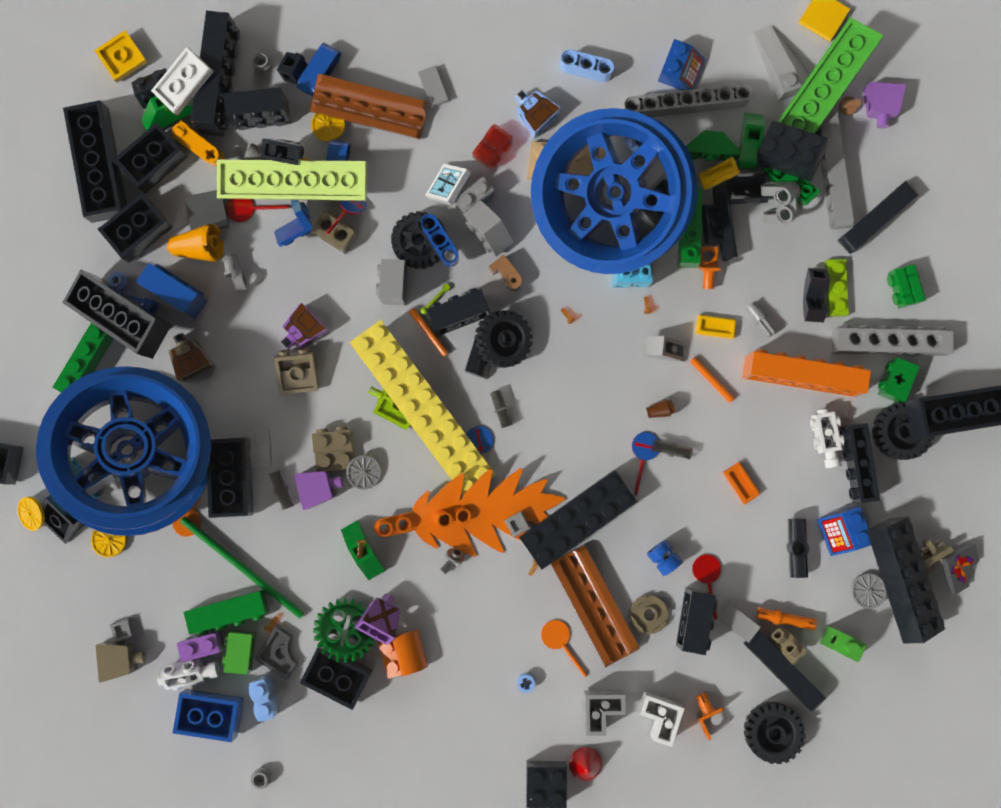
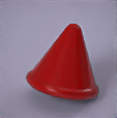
(585, 763)

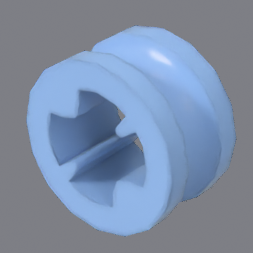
(520, 681)

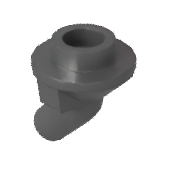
(454, 557)

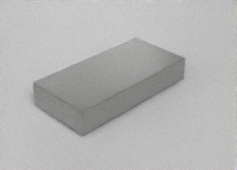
(433, 86)
(739, 623)

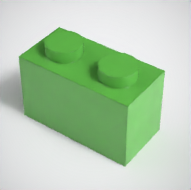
(239, 652)

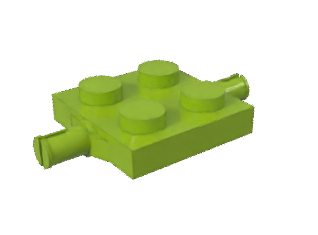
(387, 409)

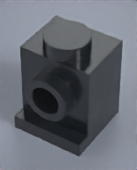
(292, 67)

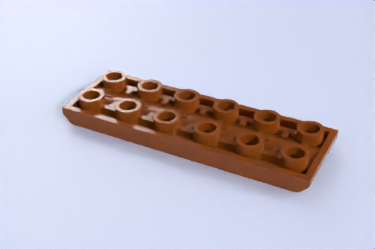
(369, 106)
(595, 606)

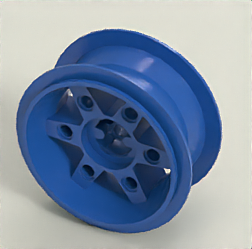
(552, 180)
(64, 427)

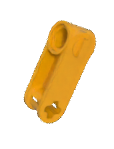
(196, 143)

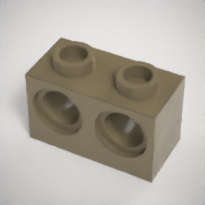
(332, 238)

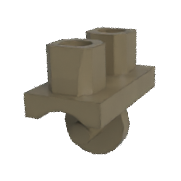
(934, 552)
(788, 645)

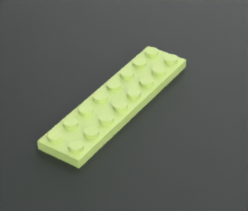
(292, 182)

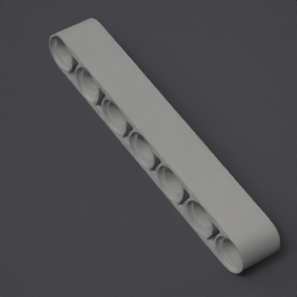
(694, 96)
(835, 175)

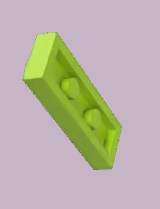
(838, 289)

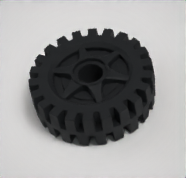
(404, 243)
(490, 338)
(891, 440)
(785, 743)

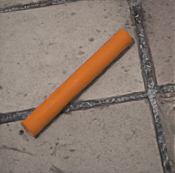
(428, 331)
(712, 380)

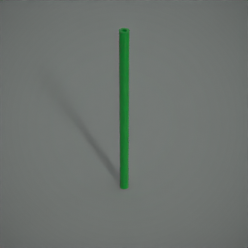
(242, 567)

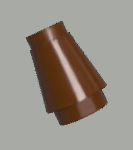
(661, 409)

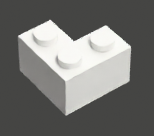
(666, 717)

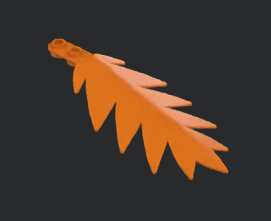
(476, 512)

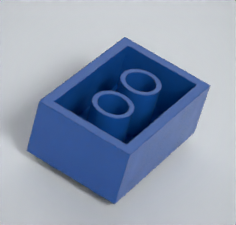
(172, 289)
(208, 715)

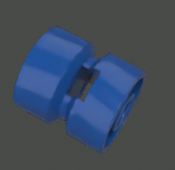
(667, 564)

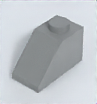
(665, 348)

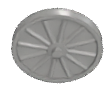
(363, 472)
(868, 591)

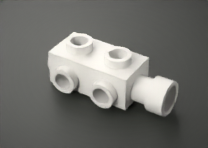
(828, 432)
(186, 673)

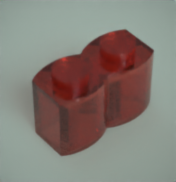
(492, 147)

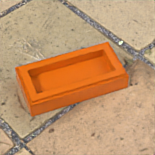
(741, 483)

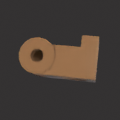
(507, 272)

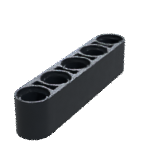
(878, 217)
(785, 671)

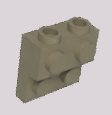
(296, 371)
(333, 449)

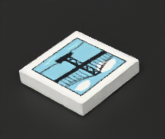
(447, 184)

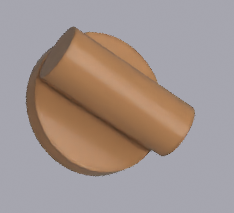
(849, 105)

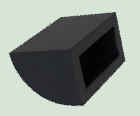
(476, 365)

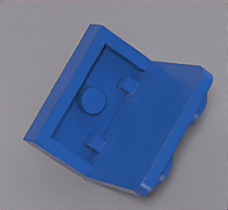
(298, 227)

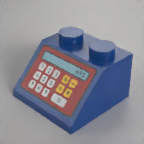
(682, 66)
(844, 531)

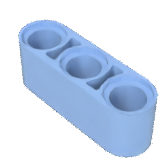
(581, 58)

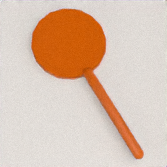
(193, 516)
(555, 636)

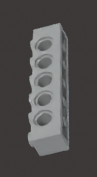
(942, 341)

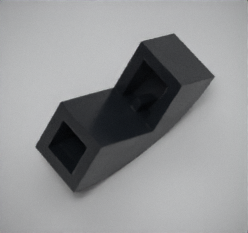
(814, 295)

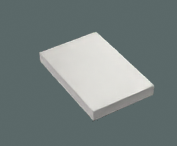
(182, 81)

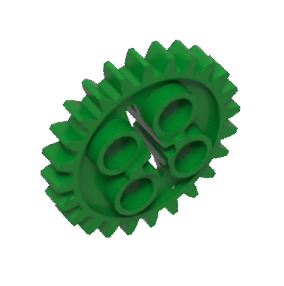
(328, 625)

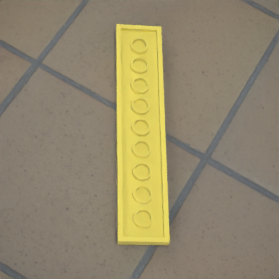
(419, 404)

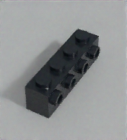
(860, 463)

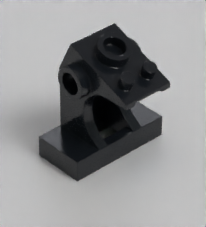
(288, 151)

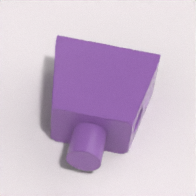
(883, 101)
(316, 488)

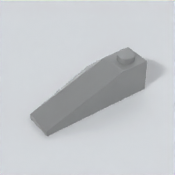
(782, 65)

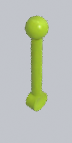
(445, 288)

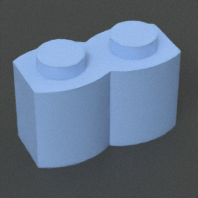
(265, 703)

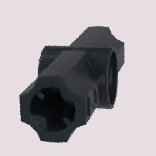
(797, 561)

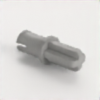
(760, 319)

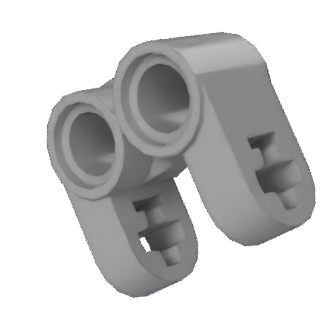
(786, 202)

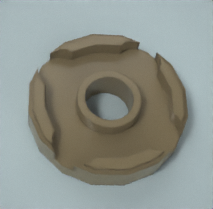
(652, 625)

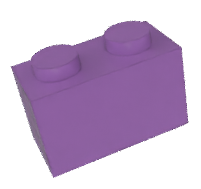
(201, 646)

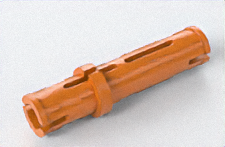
(777, 617)

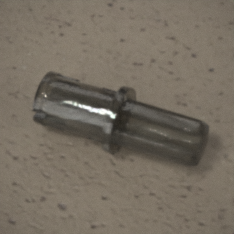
(501, 409)

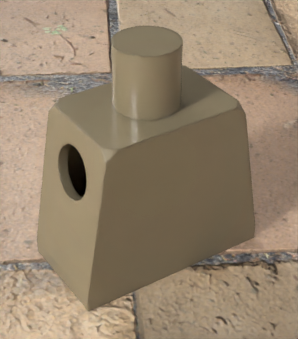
(117, 659)

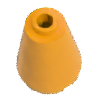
(198, 244)

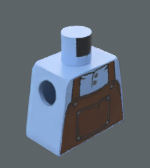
(536, 111)

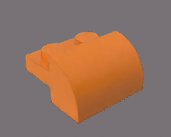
(404, 654)

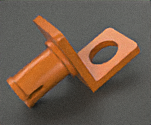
(709, 268)
(707, 710)

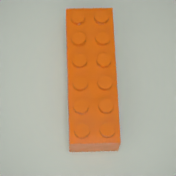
(806, 374)

